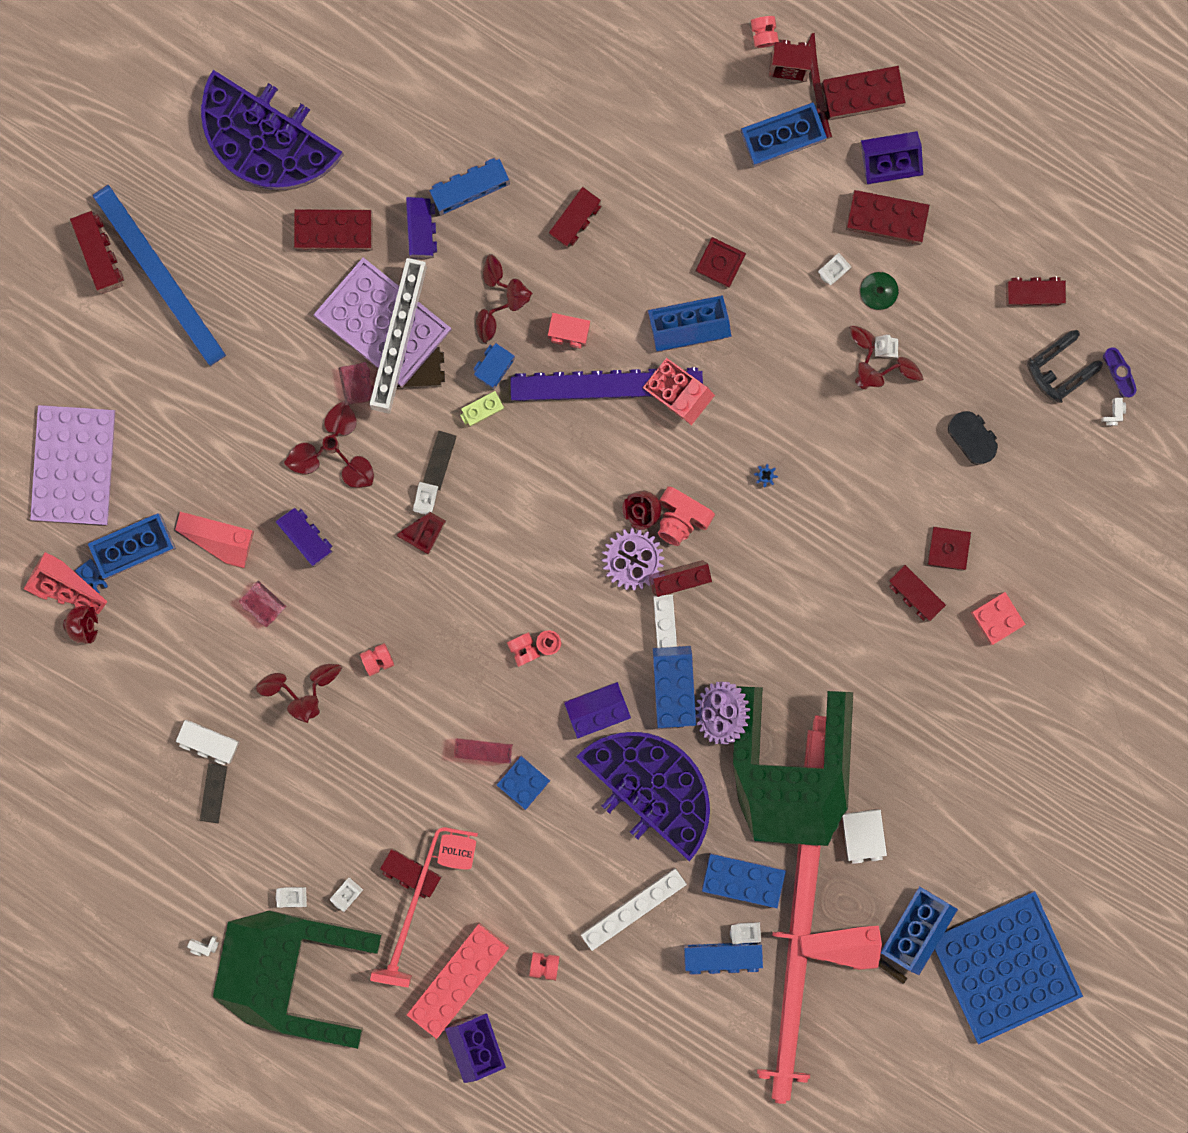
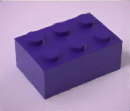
(475, 1048)

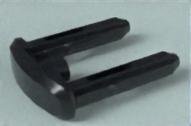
(1043, 381)

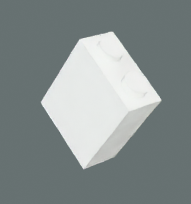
(864, 836)

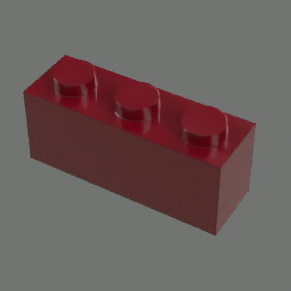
(575, 218)
(1036, 292)
(680, 578)
(916, 593)
(409, 872)

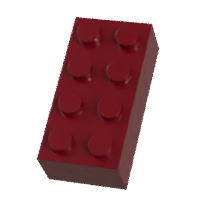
(791, 60)
(863, 93)
(887, 217)
(333, 229)
(96, 252)

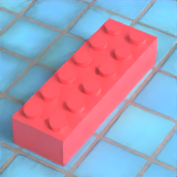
(458, 980)

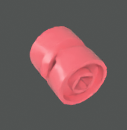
(764, 31)
(548, 642)
(520, 643)
(370, 660)
(551, 966)

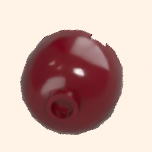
(642, 509)
(80, 624)

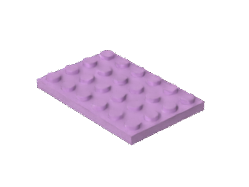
(362, 315)
(72, 465)

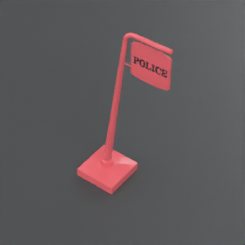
(454, 853)

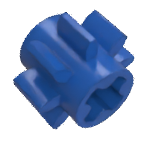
(760, 474)

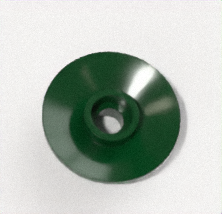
(872, 298)

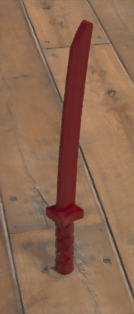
(821, 109)

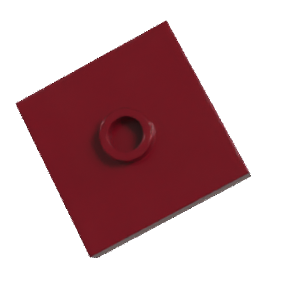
(720, 262)
(949, 548)

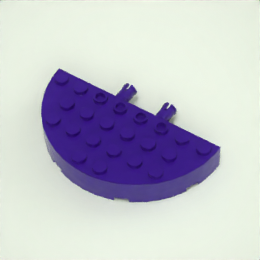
(259, 140)
(656, 783)

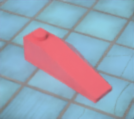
(220, 539)
(58, 581)
(848, 947)

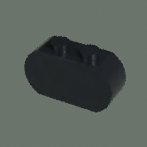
(972, 437)

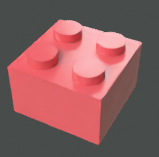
(568, 330)
(997, 618)

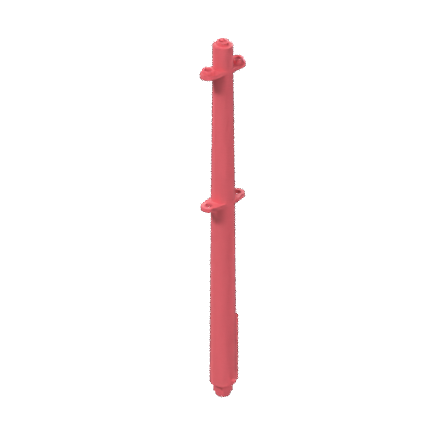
(800, 925)

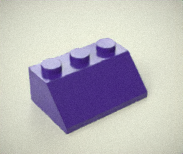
(892, 157)
(421, 227)
(305, 536)
(597, 710)

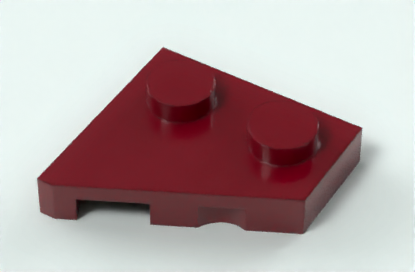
(423, 532)

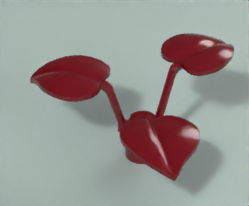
(517, 297)
(867, 375)
(338, 421)
(306, 706)

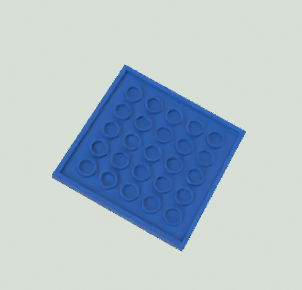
(1007, 967)

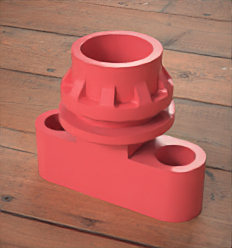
(676, 525)

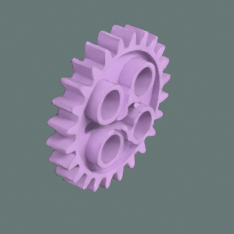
(624, 574)
(722, 713)

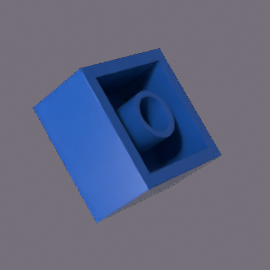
(494, 365)

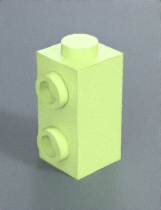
(481, 409)

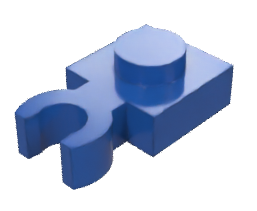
(90, 574)

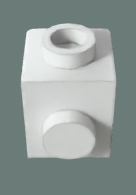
(834, 269)
(886, 346)
(1118, 410)
(425, 498)
(346, 894)
(291, 897)
(745, 933)
(200, 948)

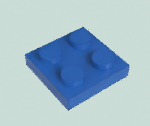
(523, 782)

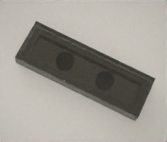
(439, 459)
(213, 793)

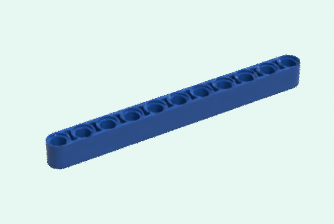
(159, 275)

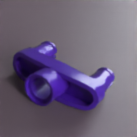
(1125, 384)

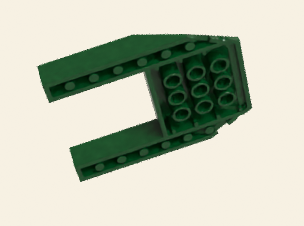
(794, 801)
(261, 969)

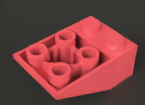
(679, 391)

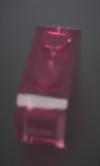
(483, 750)

